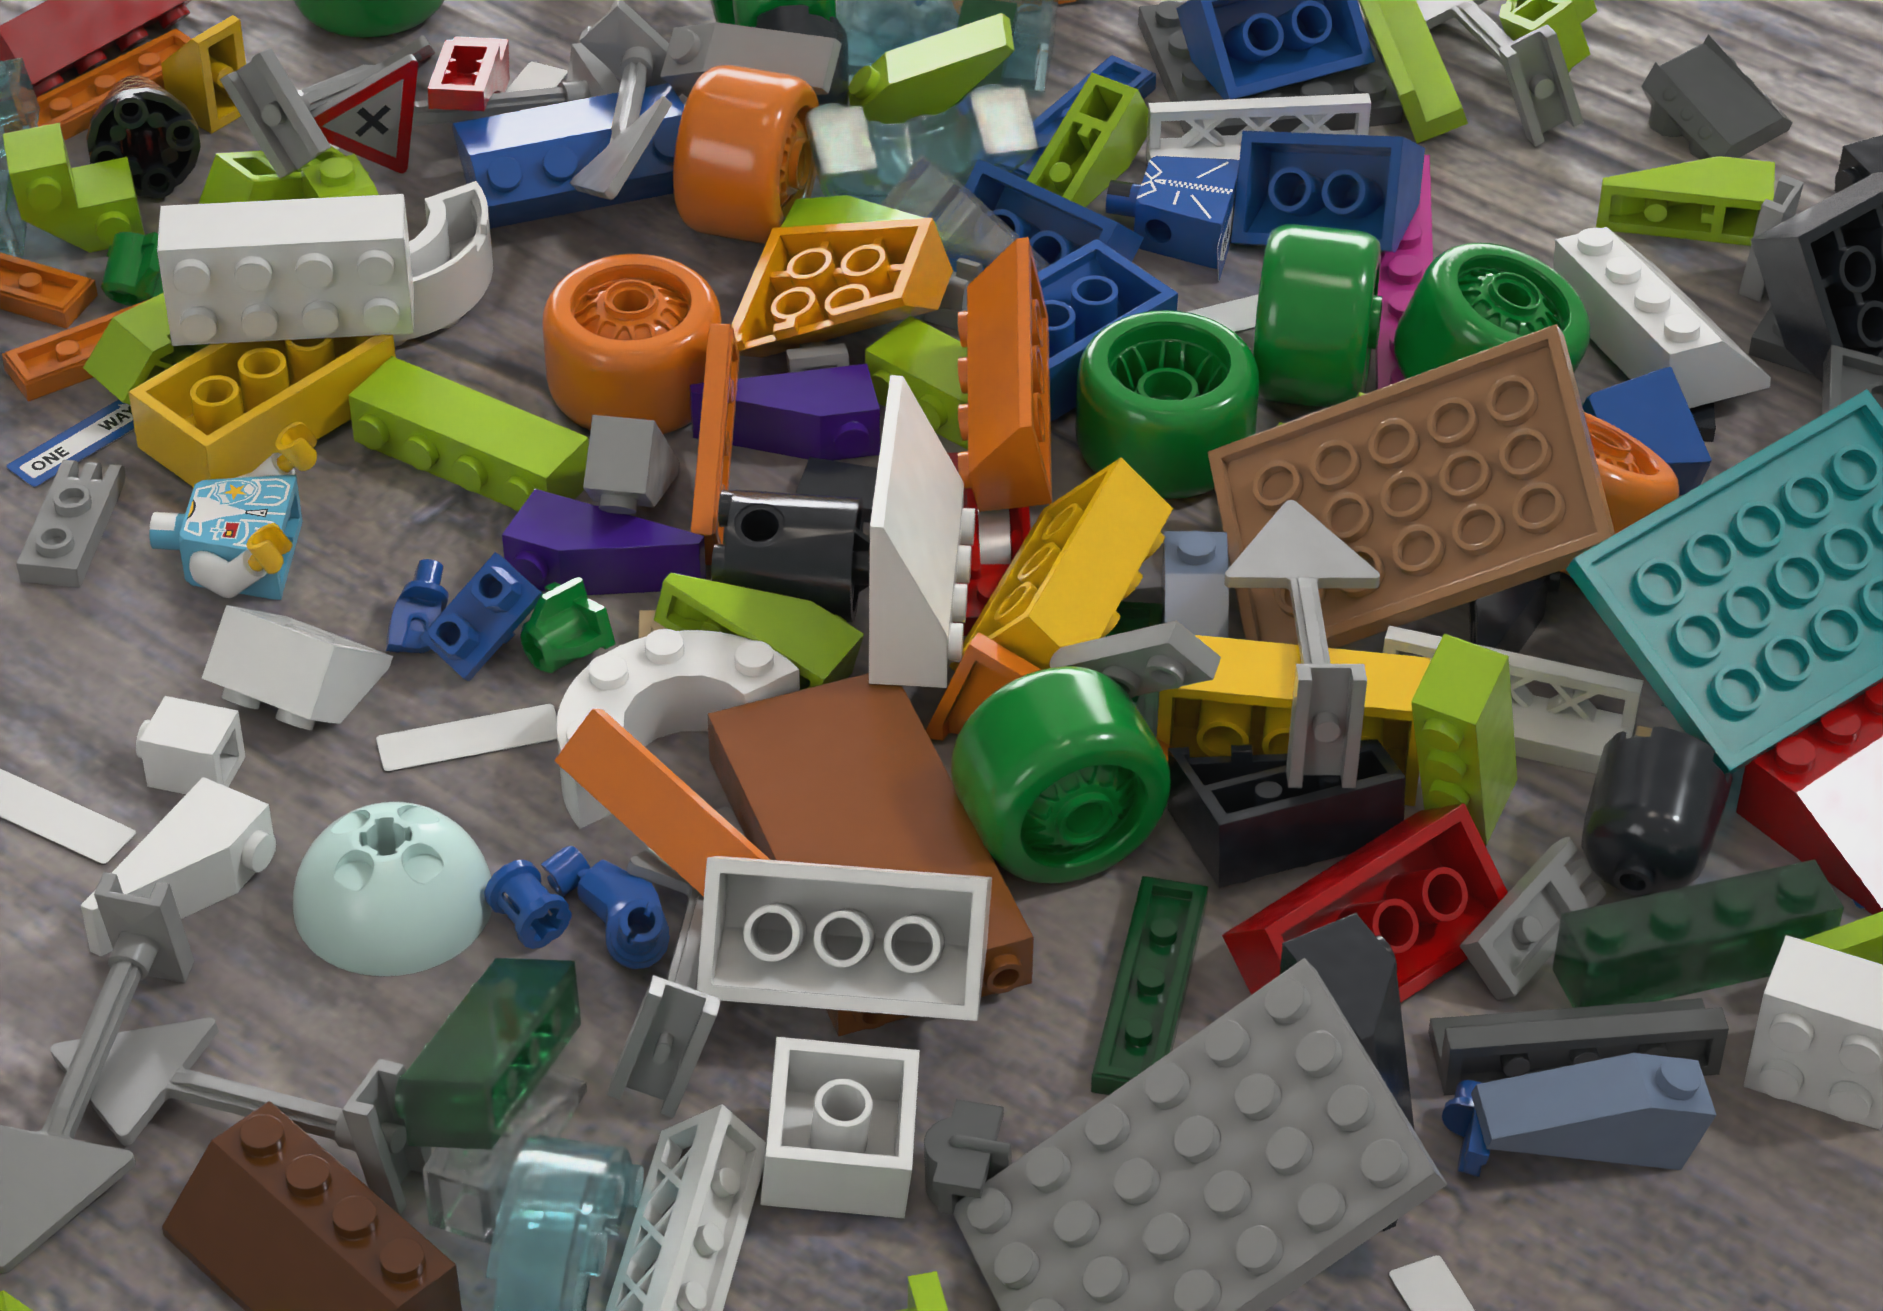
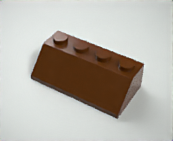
(300, 1231)

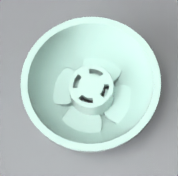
(391, 890)

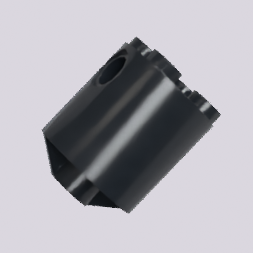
(794, 547)

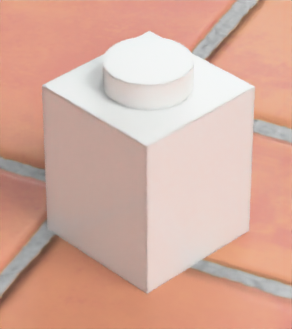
(190, 743)

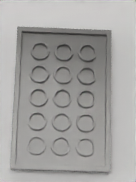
(1209, 1171)

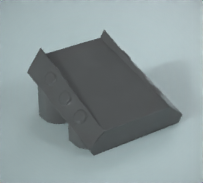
(1711, 104)

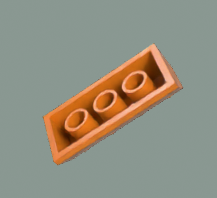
(1006, 385)

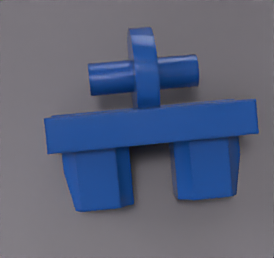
(482, 617)

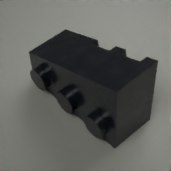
(1255, 826)

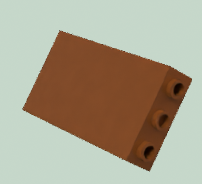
(858, 784)

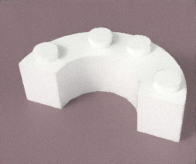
(450, 259)
(666, 688)

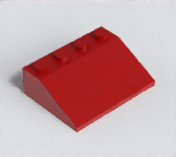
(1825, 797)

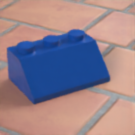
(1272, 43)
(1328, 183)
(1049, 220)
(1084, 297)

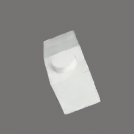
(199, 848)

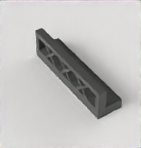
(1541, 1040)

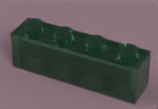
(1690, 936)
(489, 1054)

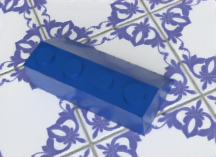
(534, 153)

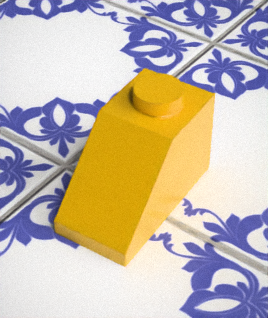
(196, 70)

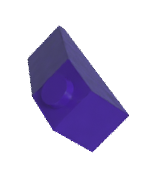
(804, 413)
(610, 551)

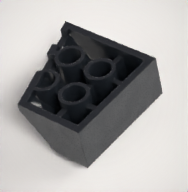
(1828, 274)
(1364, 984)

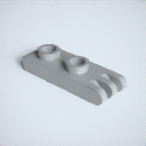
(70, 524)
(1145, 658)
(1525, 923)

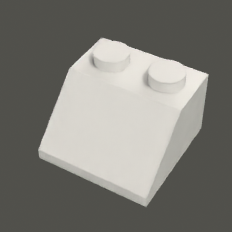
(291, 667)

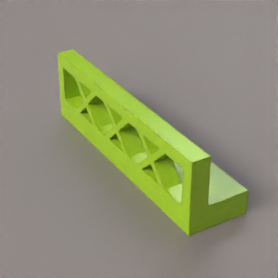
(1414, 67)

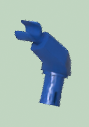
(626, 903)

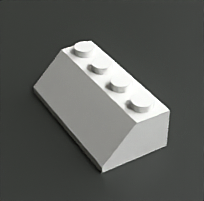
(1650, 322)
(844, 937)

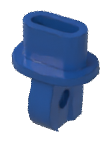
(417, 609)
(1461, 1118)

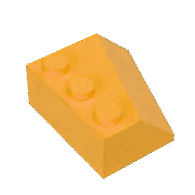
(839, 281)

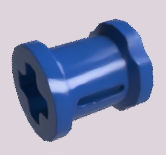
(527, 903)

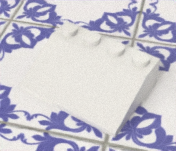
(916, 551)

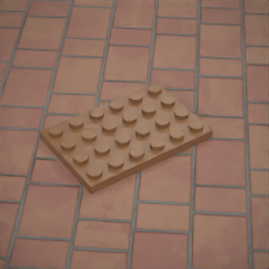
(1433, 481)

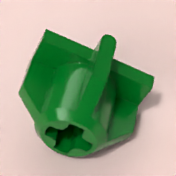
(132, 268)
(565, 627)

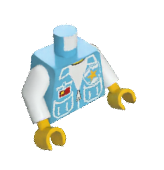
(245, 527)

